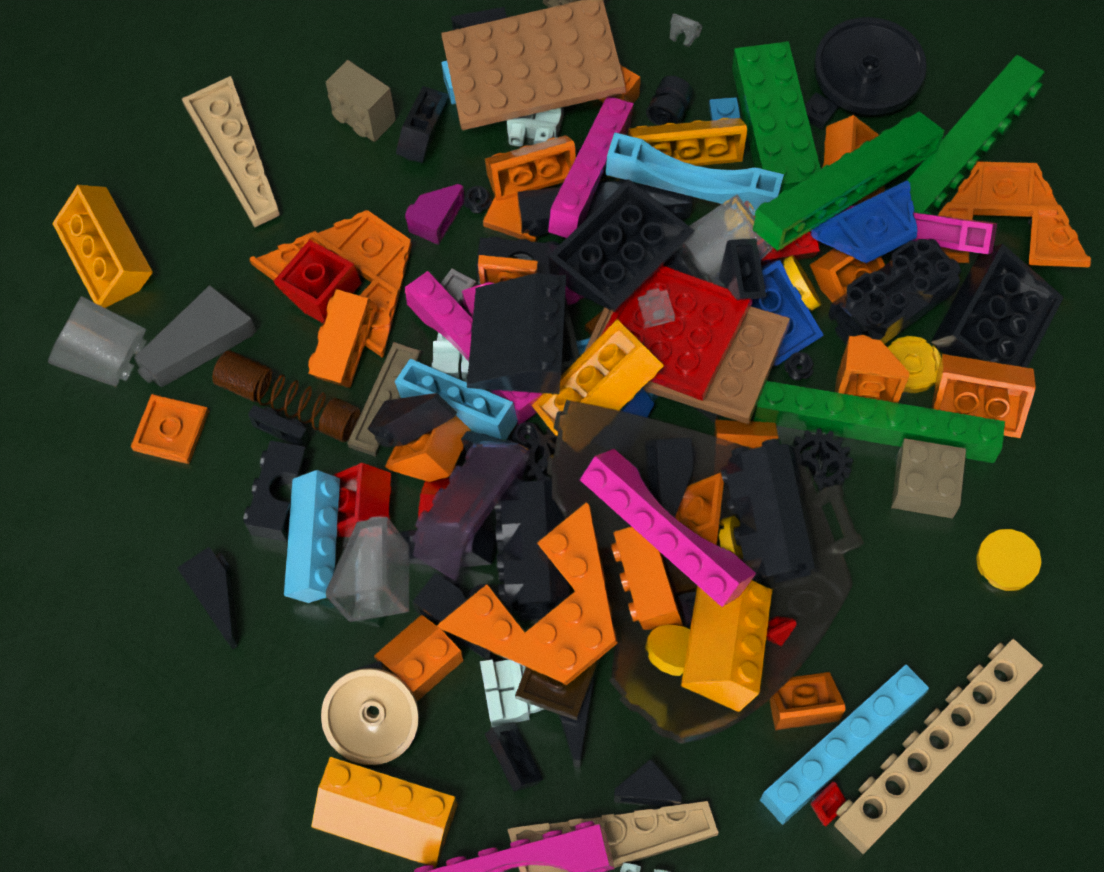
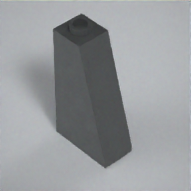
(193, 338)

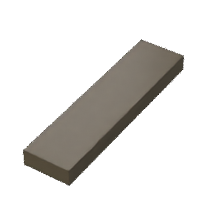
(383, 390)

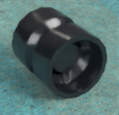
(669, 101)

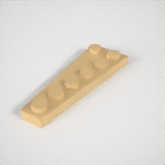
(228, 136)
(636, 833)

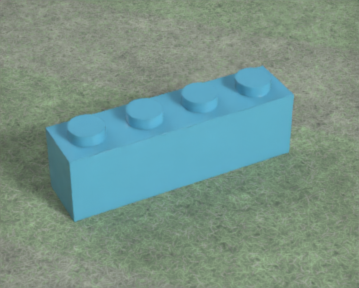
(475, 407)
(312, 536)

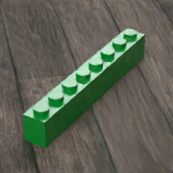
(974, 134)
(847, 180)
(877, 420)

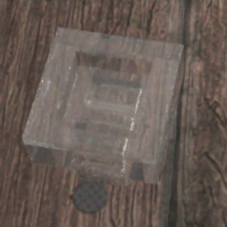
(680, 24)
(656, 308)

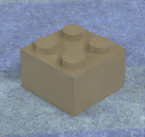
(360, 101)
(928, 478)

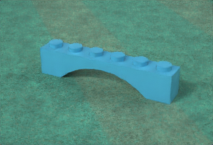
(644, 164)
(843, 744)

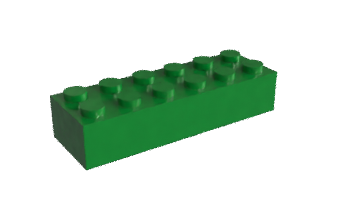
(775, 112)

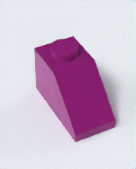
(435, 212)

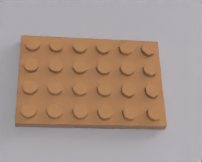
(532, 63)
(742, 372)

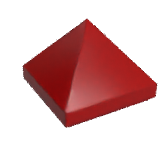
(779, 629)
(827, 803)

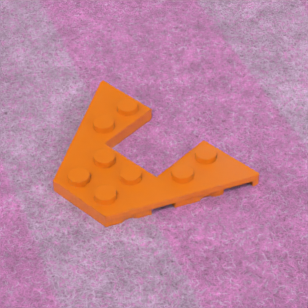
(1018, 191)
(378, 255)
(570, 634)

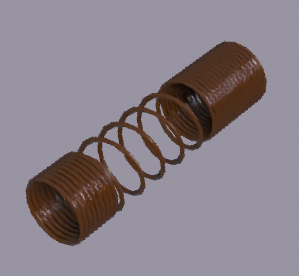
(253, 379)

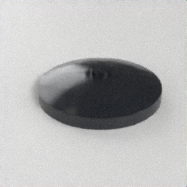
(870, 66)

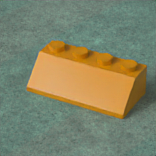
(697, 141)
(101, 245)
(603, 375)
(728, 646)
(383, 812)

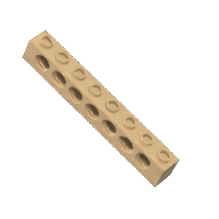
(1019, 669)

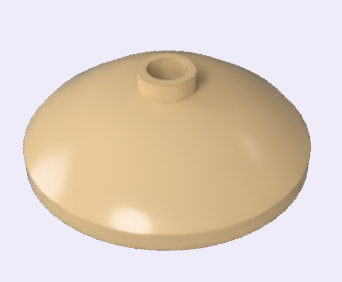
(356, 731)

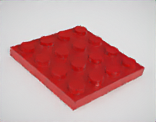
(697, 339)

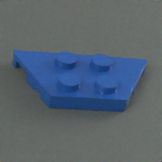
(872, 225)

